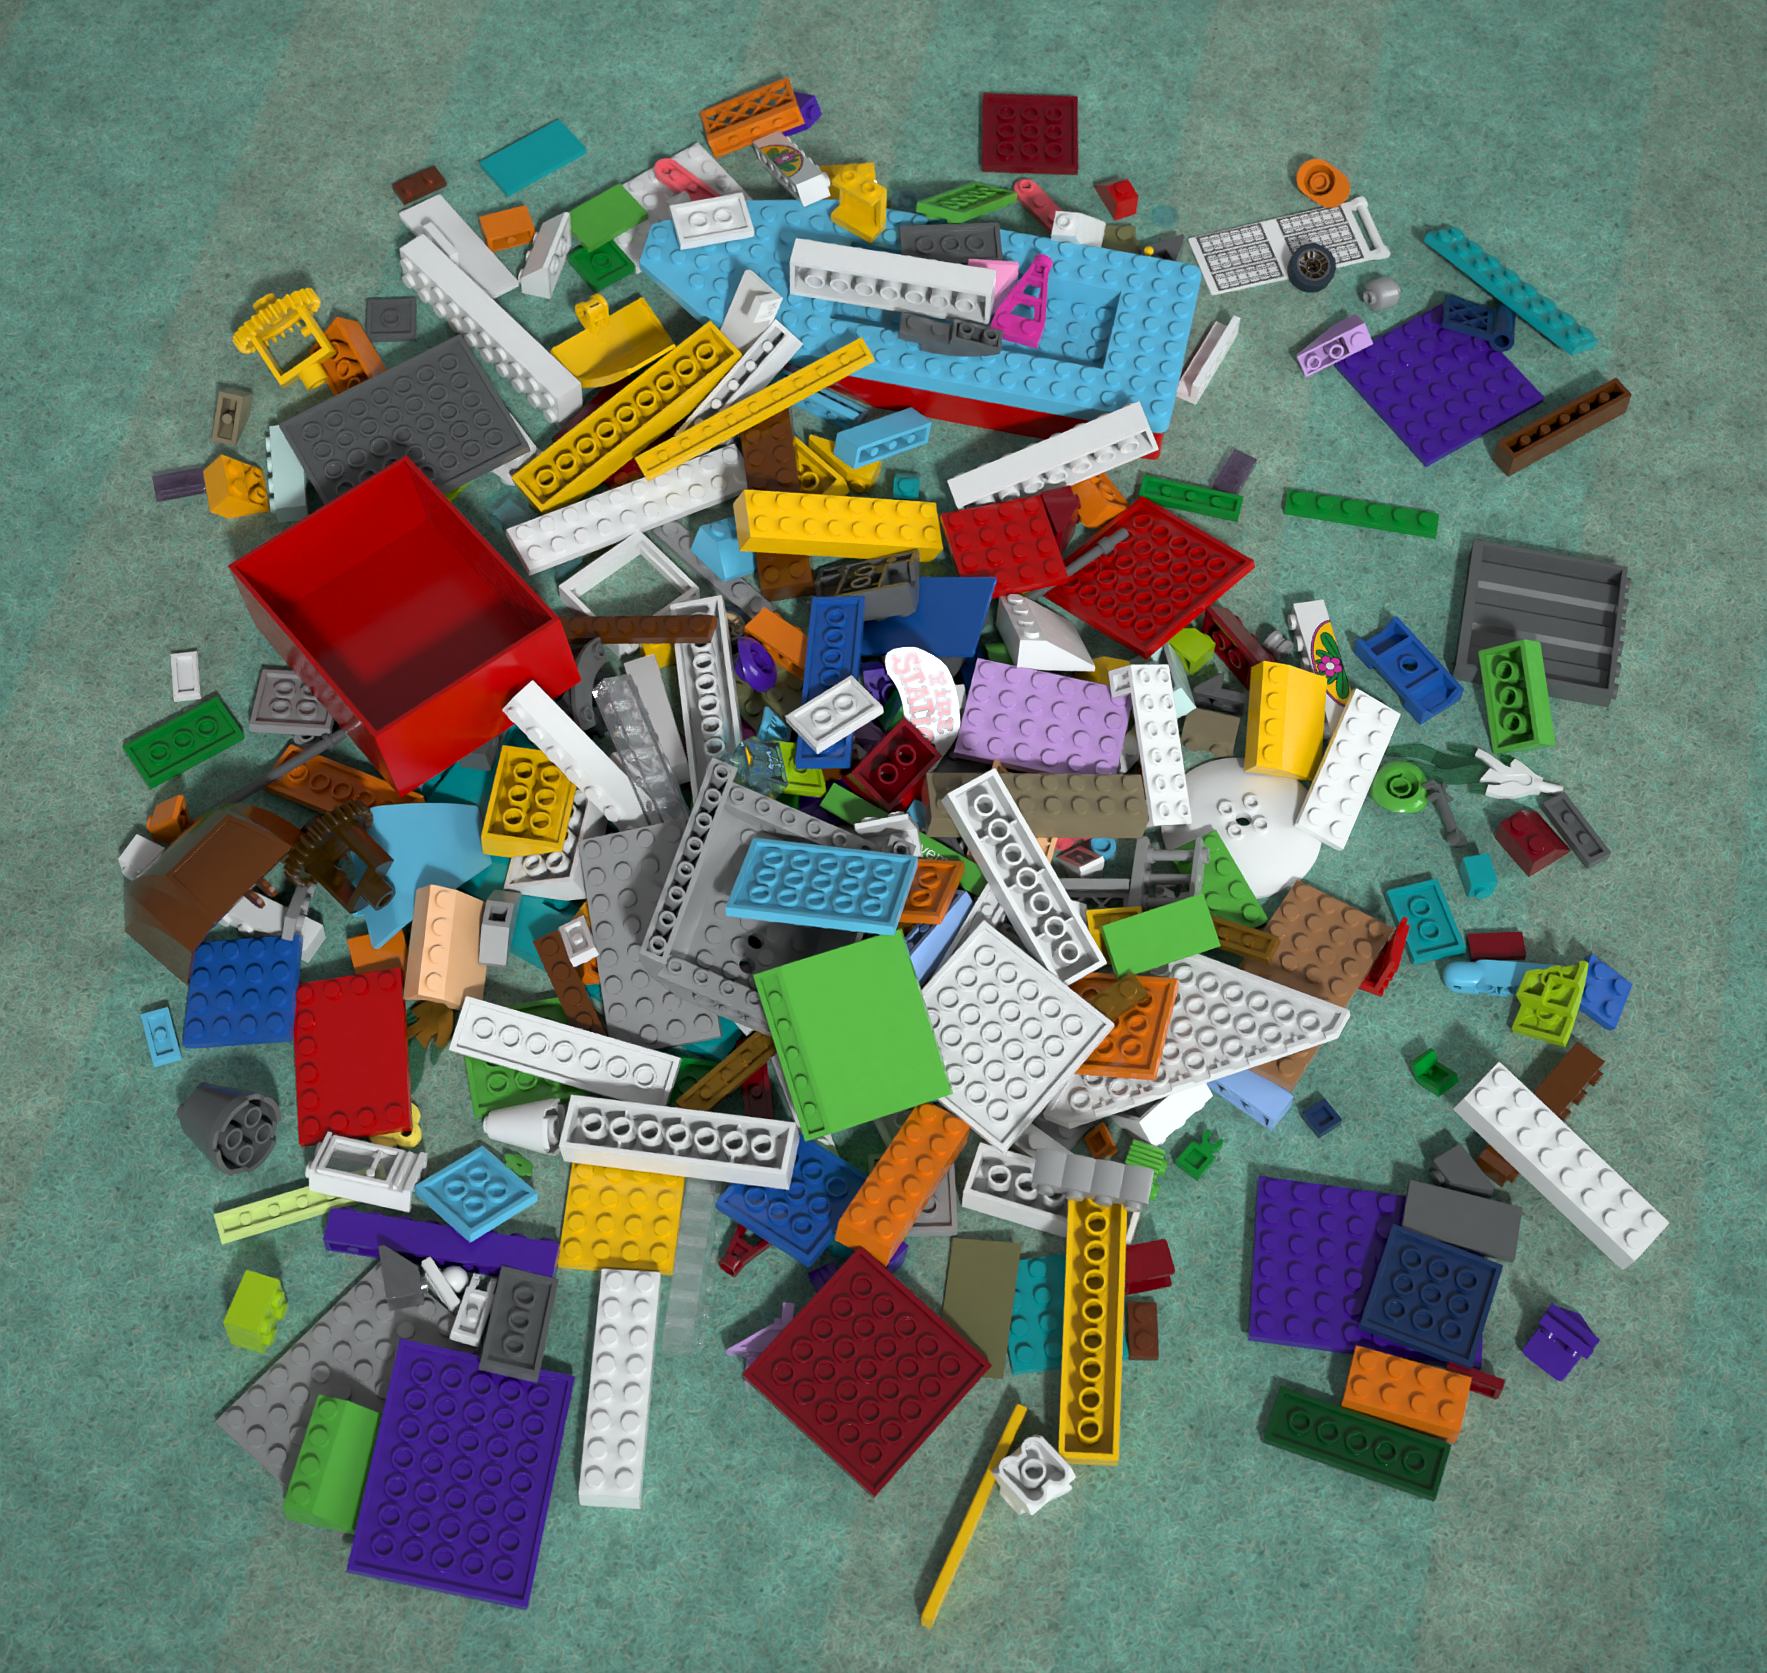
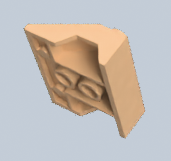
(445, 947)

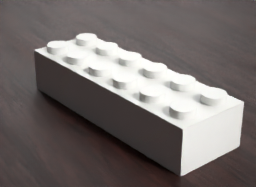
(1003, 1189)

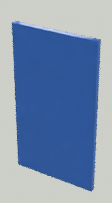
(944, 622)

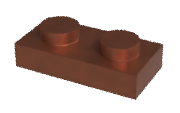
(419, 185)
(1142, 1331)

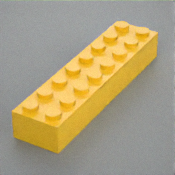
(835, 525)

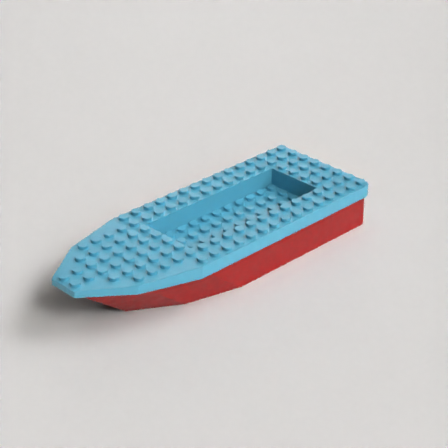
(1108, 338)

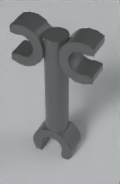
(1439, 794)

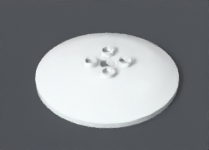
(1267, 850)

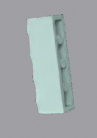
(288, 479)

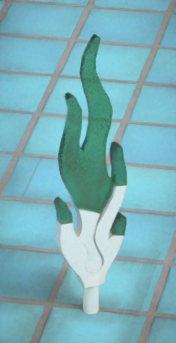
(1508, 774)

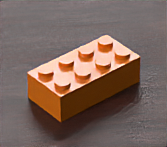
(1406, 1393)

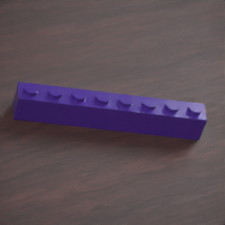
(416, 1240)

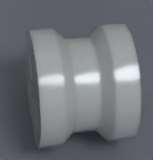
(1277, 646)

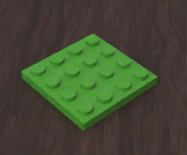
(502, 1087)

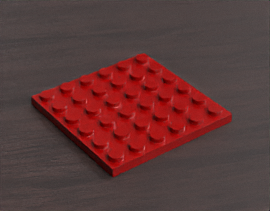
(1151, 579)

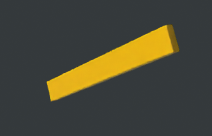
(972, 1518)

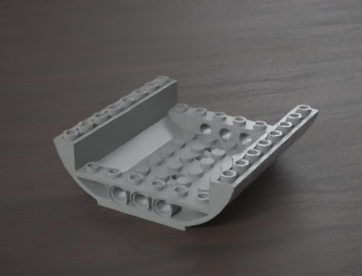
(690, 938)

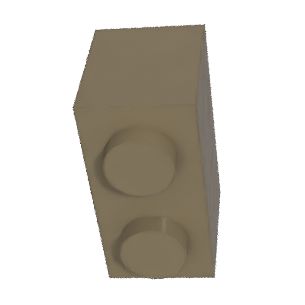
(1210, 732)

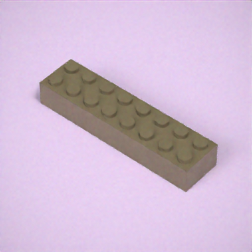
(1052, 804)

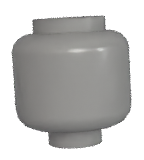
(1381, 294)

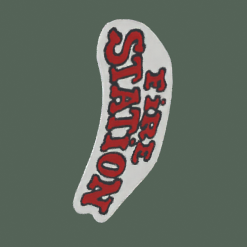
(926, 695)

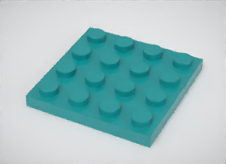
(1038, 1316)

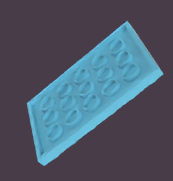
(822, 886)

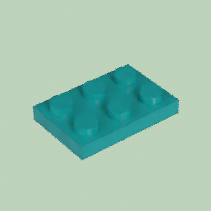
(1431, 923)

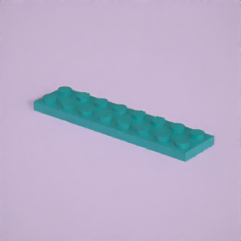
(1511, 290)

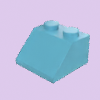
(719, 550)

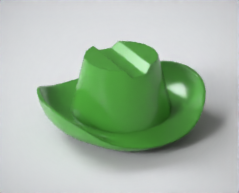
(1399, 787)

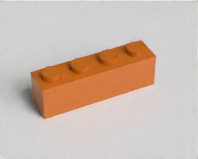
(782, 640)

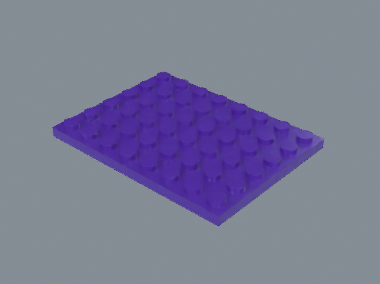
(1317, 1265)
(460, 1477)

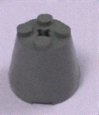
(230, 1126)

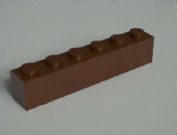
(1561, 427)
(1558, 1092)

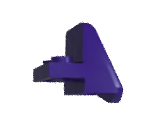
(1560, 1341)

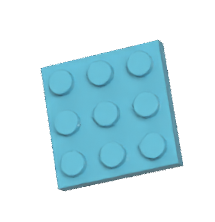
(476, 1193)

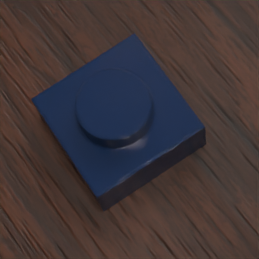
(1321, 1118)

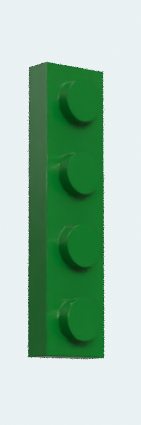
(1191, 498)

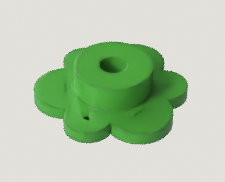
(518, 1165)

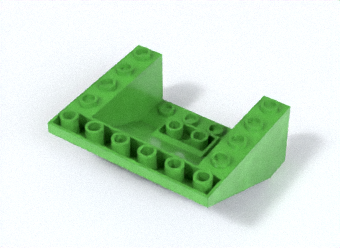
(853, 1034)

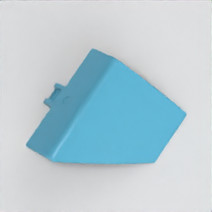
(428, 846)

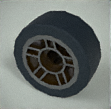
(1323, 263)

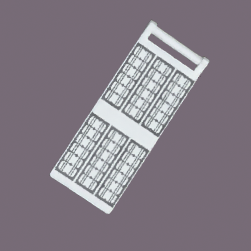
(1262, 250)

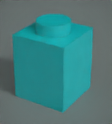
(1478, 876)

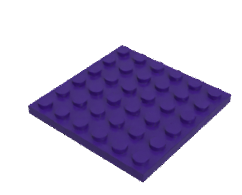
(1438, 385)

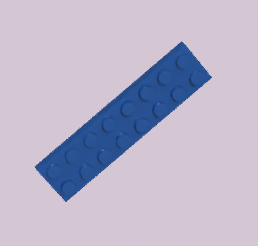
(831, 657)

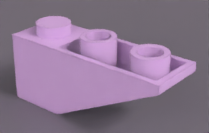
(1334, 345)

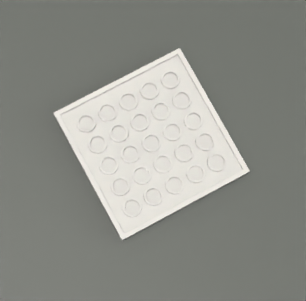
(1006, 1034)

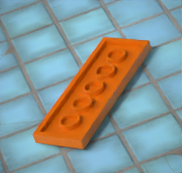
(326, 783)

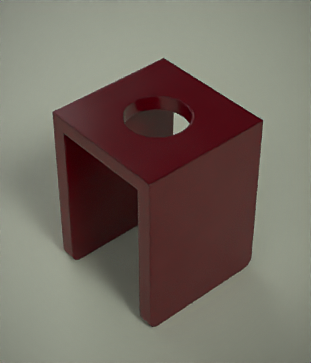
(1148, 1267)

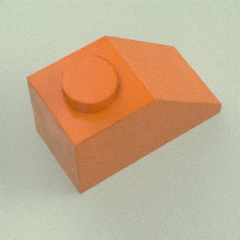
(168, 819)

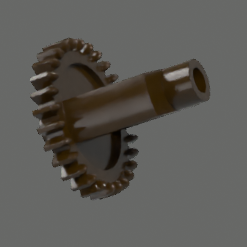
(328, 841)

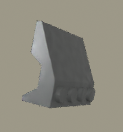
(885, 581)

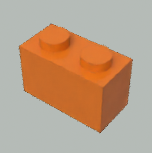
(507, 228)

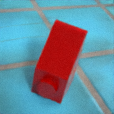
(1118, 197)

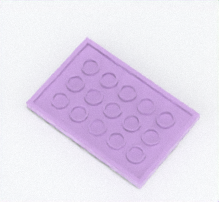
(1041, 722)

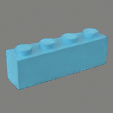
(882, 438)

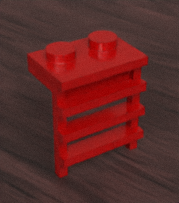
(1388, 961)

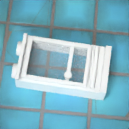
(366, 1172)

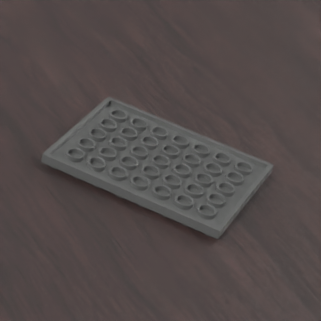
(427, 408)

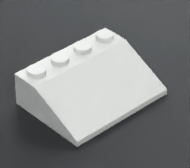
(1040, 637)
(559, 873)

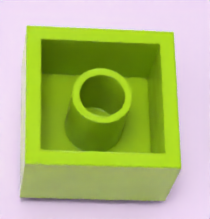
(255, 1312)

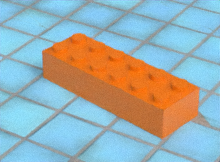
(903, 1182)

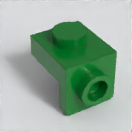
(1433, 1074)

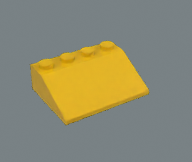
(1285, 721)
(527, 805)

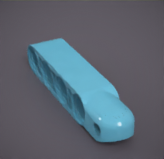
(1488, 976)

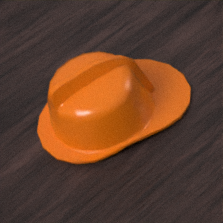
(1323, 183)

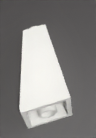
(1077, 229)

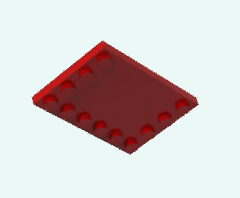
(352, 1057)

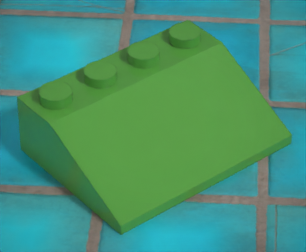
(333, 1465)

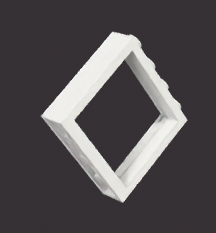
(614, 560)

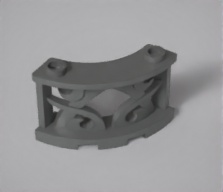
(579, 697)

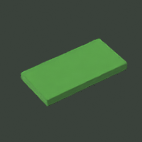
(1160, 936)

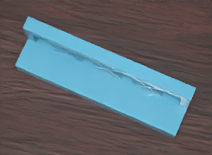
(829, 406)

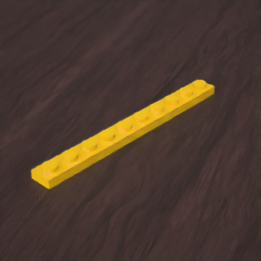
(754, 409)

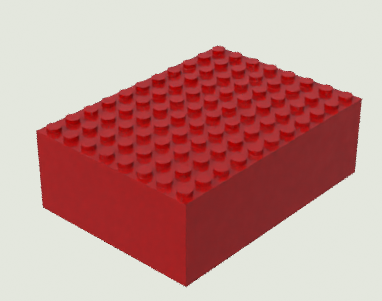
(404, 623)

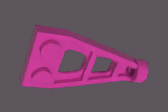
(1021, 329)

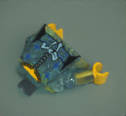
(759, 766)

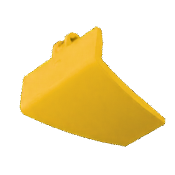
(612, 344)

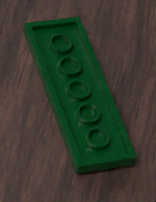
(1357, 1443)

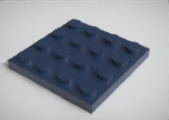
(1430, 1297)

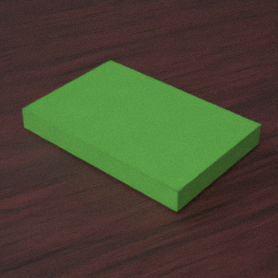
(605, 217)

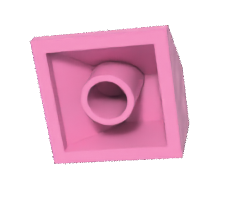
(1005, 277)

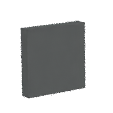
(391, 320)

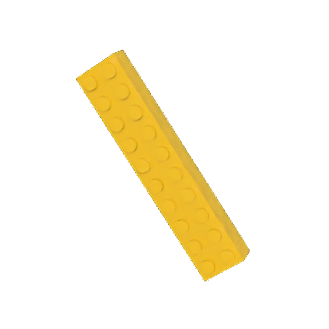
(628, 422)
(1092, 1334)

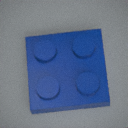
(1604, 993)

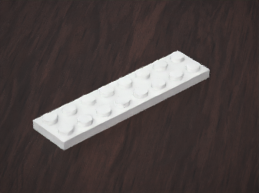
(564, 1053)

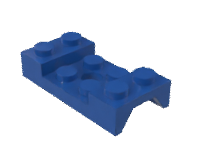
(1424, 690)

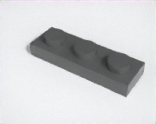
(1575, 830)

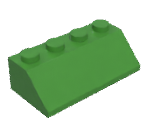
(1516, 697)

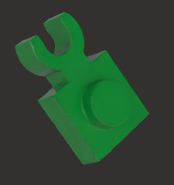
(1198, 1158)

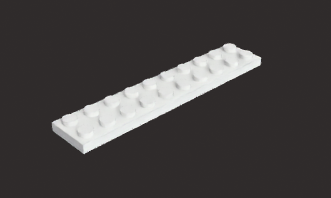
(628, 509)

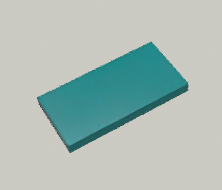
(533, 157)

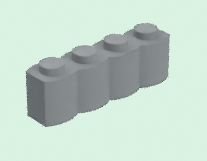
(1093, 1179)

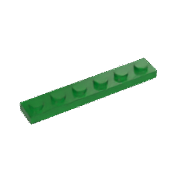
(1361, 513)

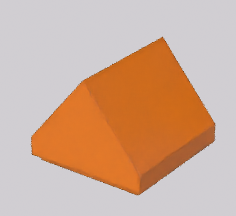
(589, 972)
(1100, 1142)

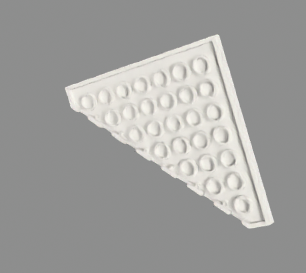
(1217, 1028)

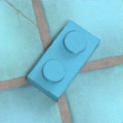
(161, 1037)

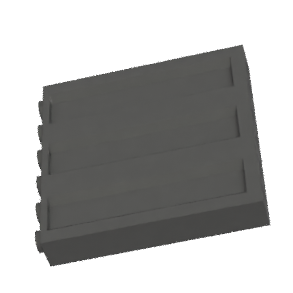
(1550, 599)

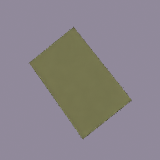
(982, 1296)

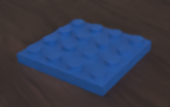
(243, 992)
(807, 1214)

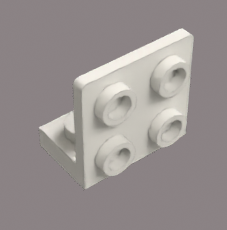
(896, 824)

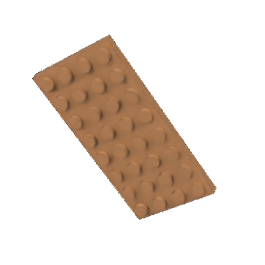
(1321, 953)

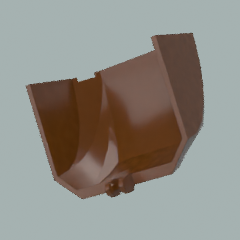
(203, 878)

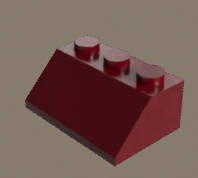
(1234, 643)
(892, 766)

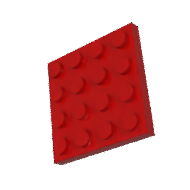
(1007, 543)

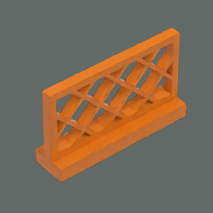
(755, 126)

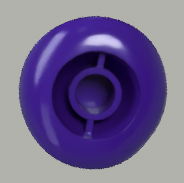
(755, 665)

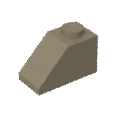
(231, 415)

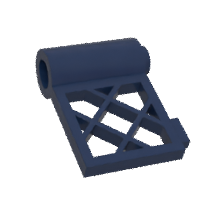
(1497, 323)

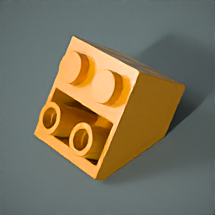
(235, 488)

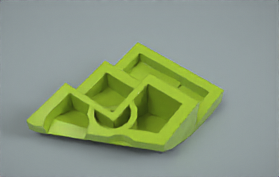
(1550, 1002)

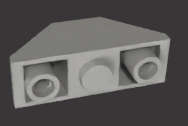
(498, 927)

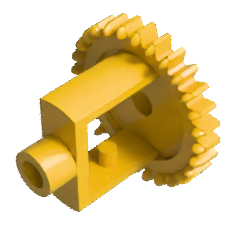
(276, 317)

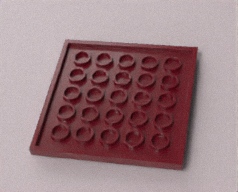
(866, 1371)

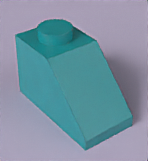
(906, 486)

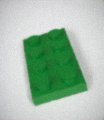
(183, 742)

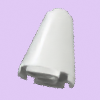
(528, 1125)

